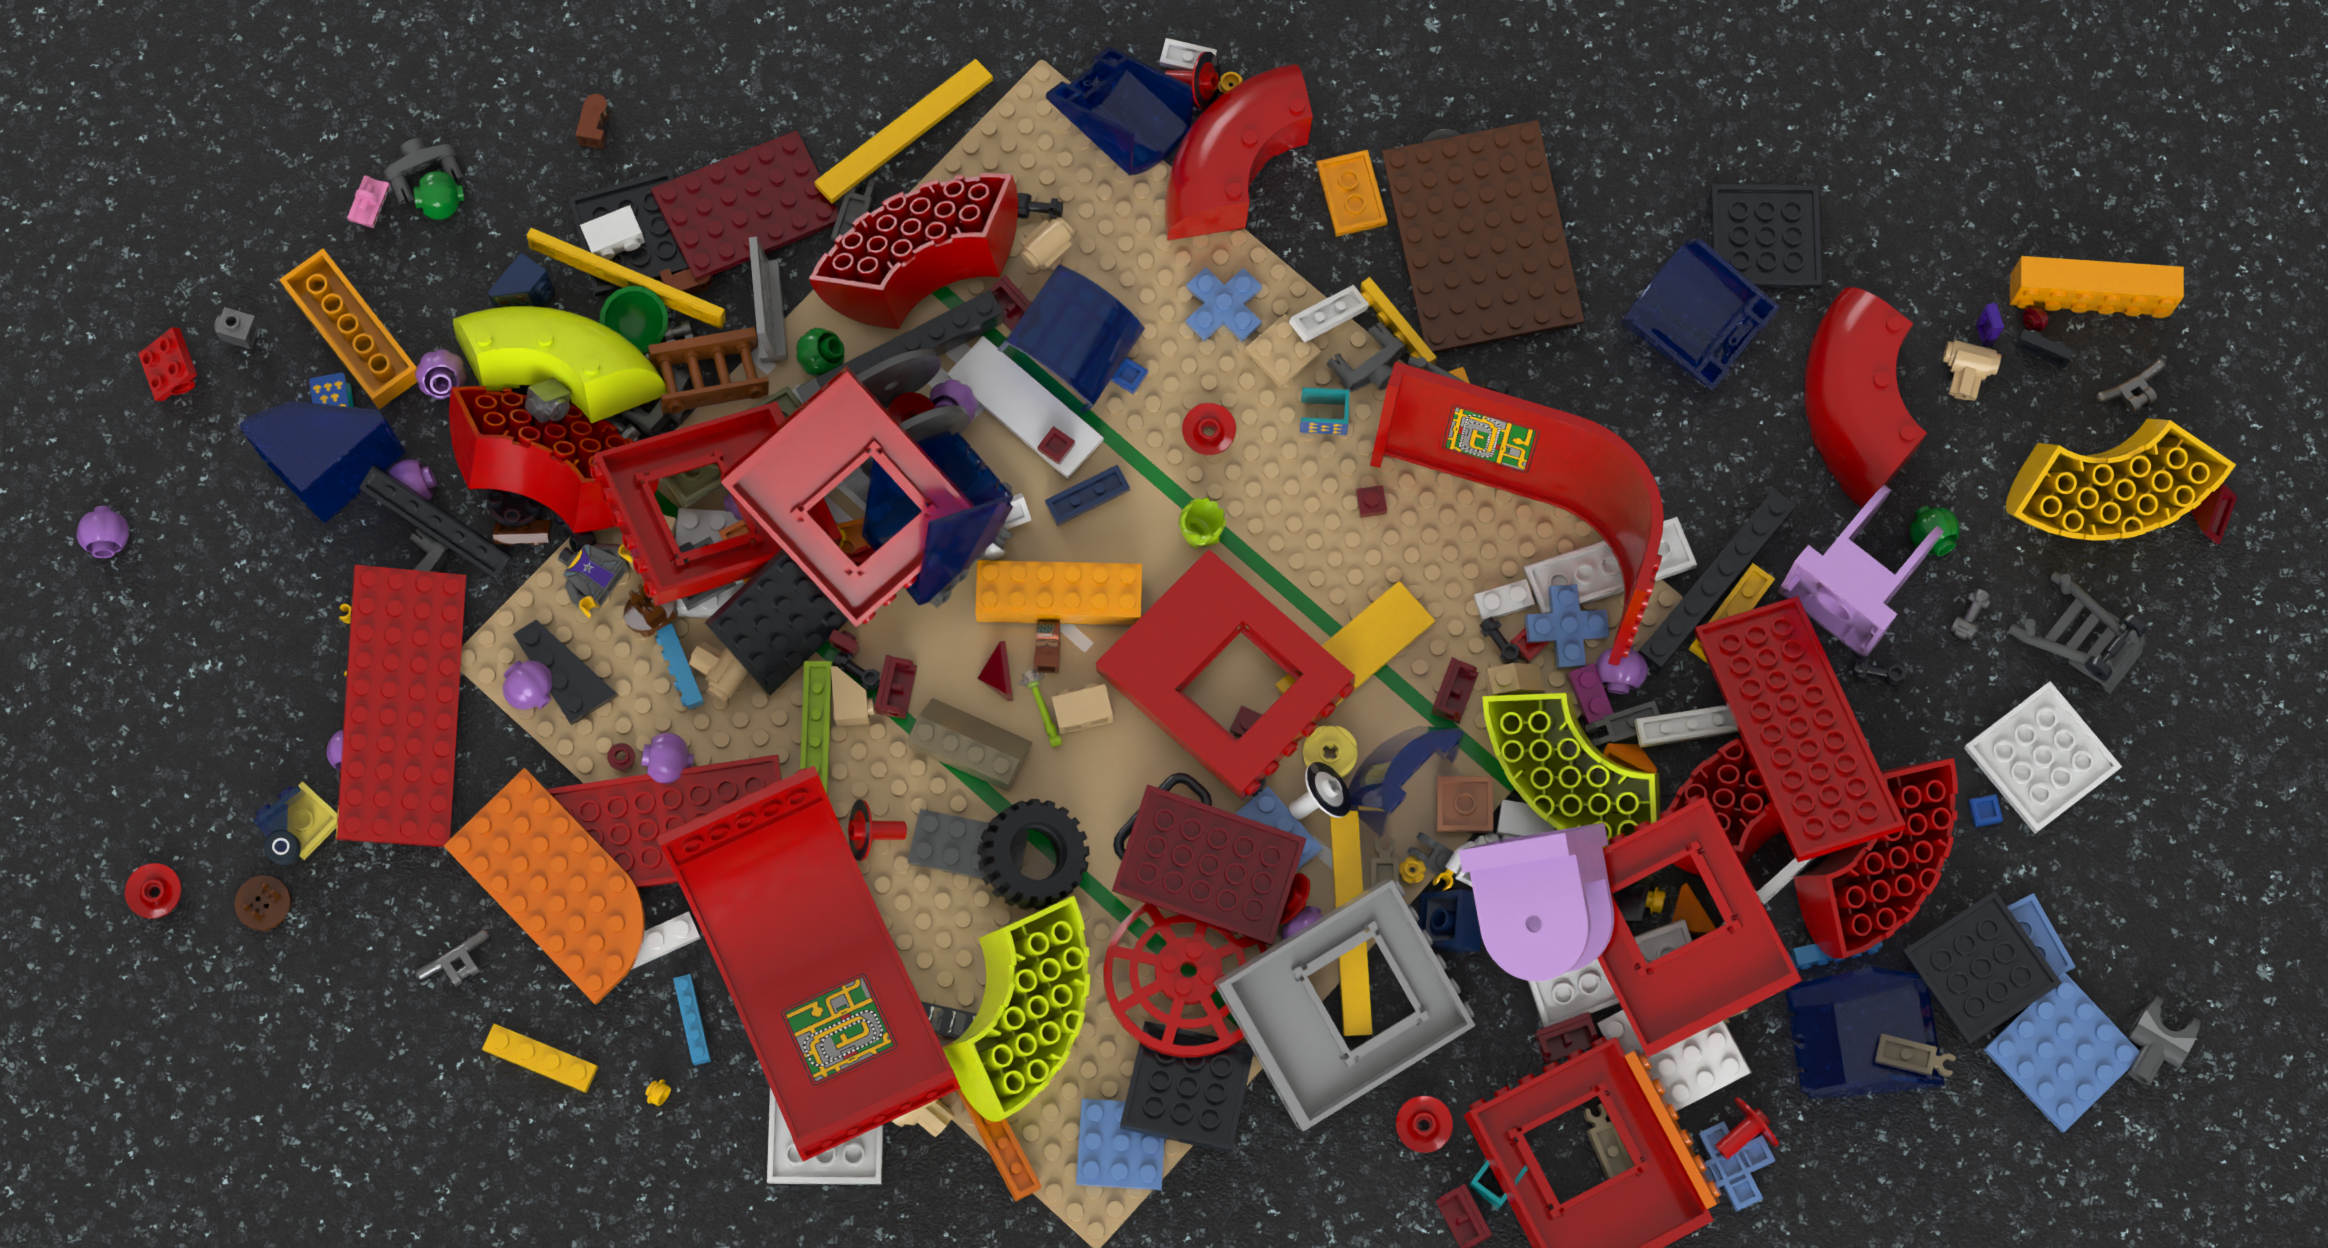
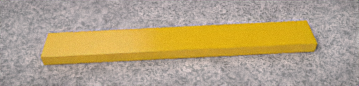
(903, 131)
(625, 277)
(1354, 963)

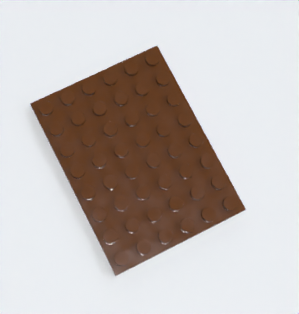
(1482, 237)

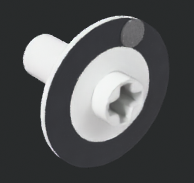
(1325, 792)

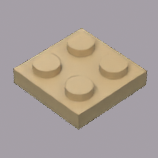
(1282, 352)

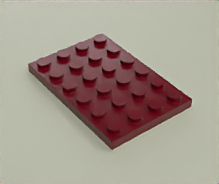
(744, 196)
(1209, 865)

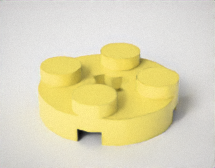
(1331, 737)

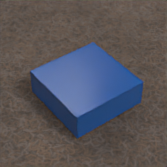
(1129, 375)
(1985, 810)

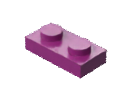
(1590, 693)

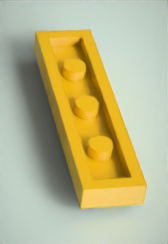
(1395, 321)
(1741, 599)
(540, 1058)

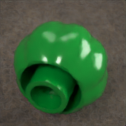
(438, 195)
(819, 351)
(1927, 520)

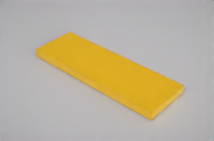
(1375, 635)

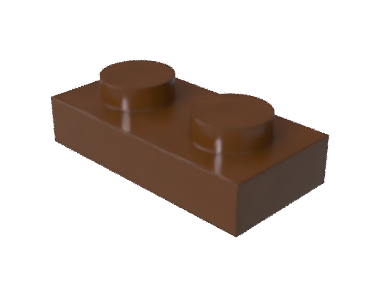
(533, 533)

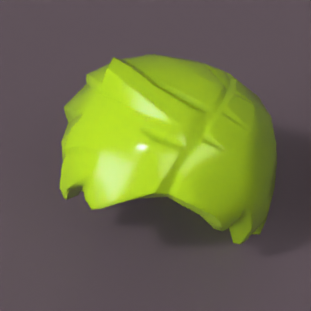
(1202, 522)

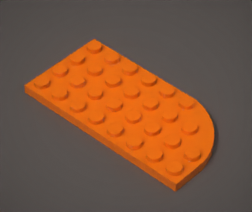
(555, 883)

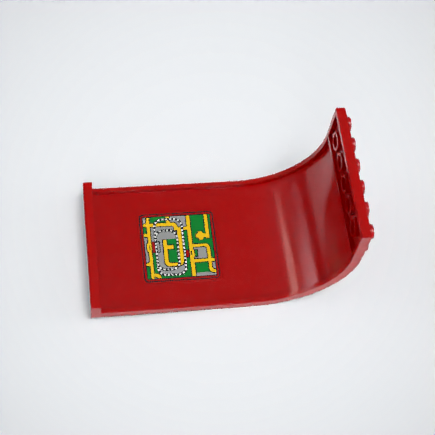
(1535, 456)
(808, 963)

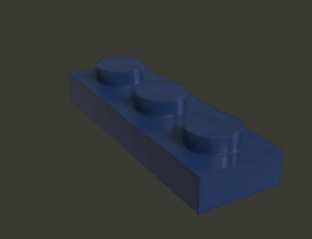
(1087, 495)

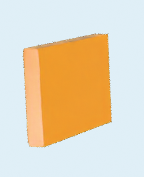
(1351, 193)

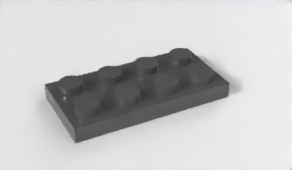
(952, 844)

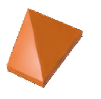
(1630, 756)
(1689, 909)

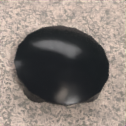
(512, 508)

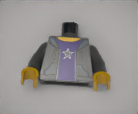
(593, 573)

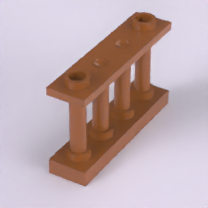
(701, 348)

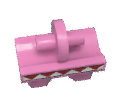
(368, 201)

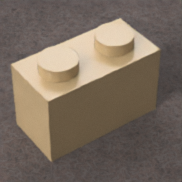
(1082, 708)

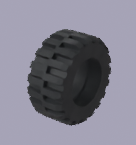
(1060, 831)

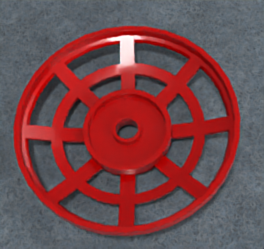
(1173, 984)

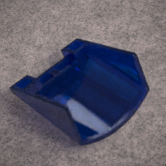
(1127, 109)
(1700, 312)
(1076, 332)
(1379, 779)

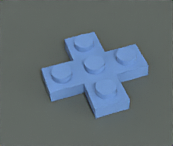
(1223, 304)
(1566, 626)
(1735, 1172)

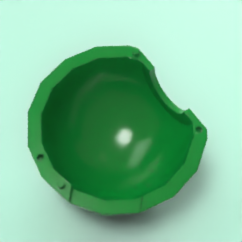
(636, 315)

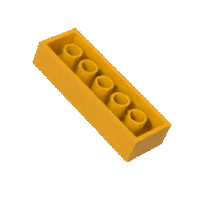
(2096, 286)
(350, 328)
(1058, 592)

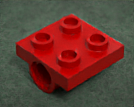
(168, 365)

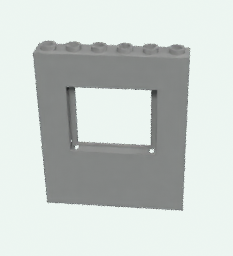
(1295, 1032)

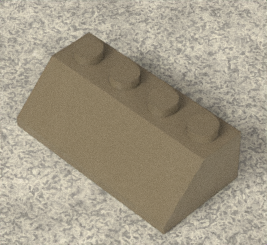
(969, 744)

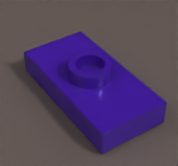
(1989, 325)

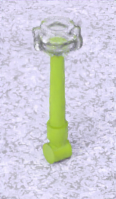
(1031, 680)

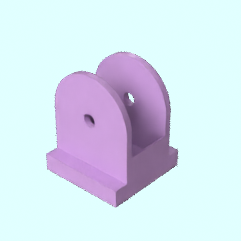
(1848, 587)
(1543, 900)

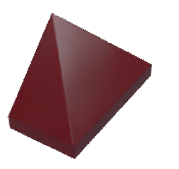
(2215, 512)
(997, 674)

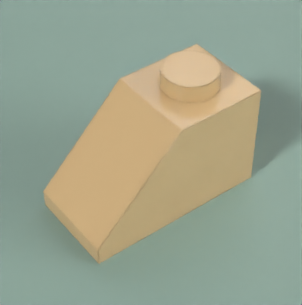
(1514, 679)
(849, 700)

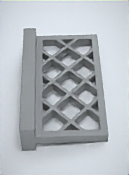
(768, 305)

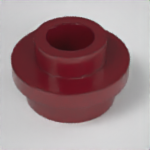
(2035, 319)
(624, 764)

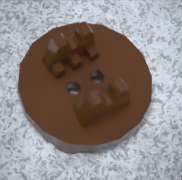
(645, 617)
(254, 913)

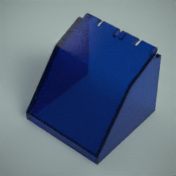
(322, 450)
(950, 540)
(1841, 1029)

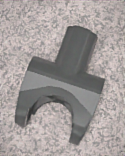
(2159, 1042)

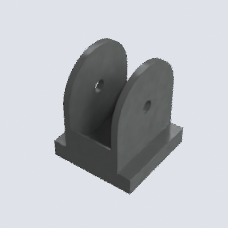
(887, 381)

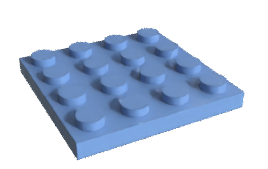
(2062, 1052)

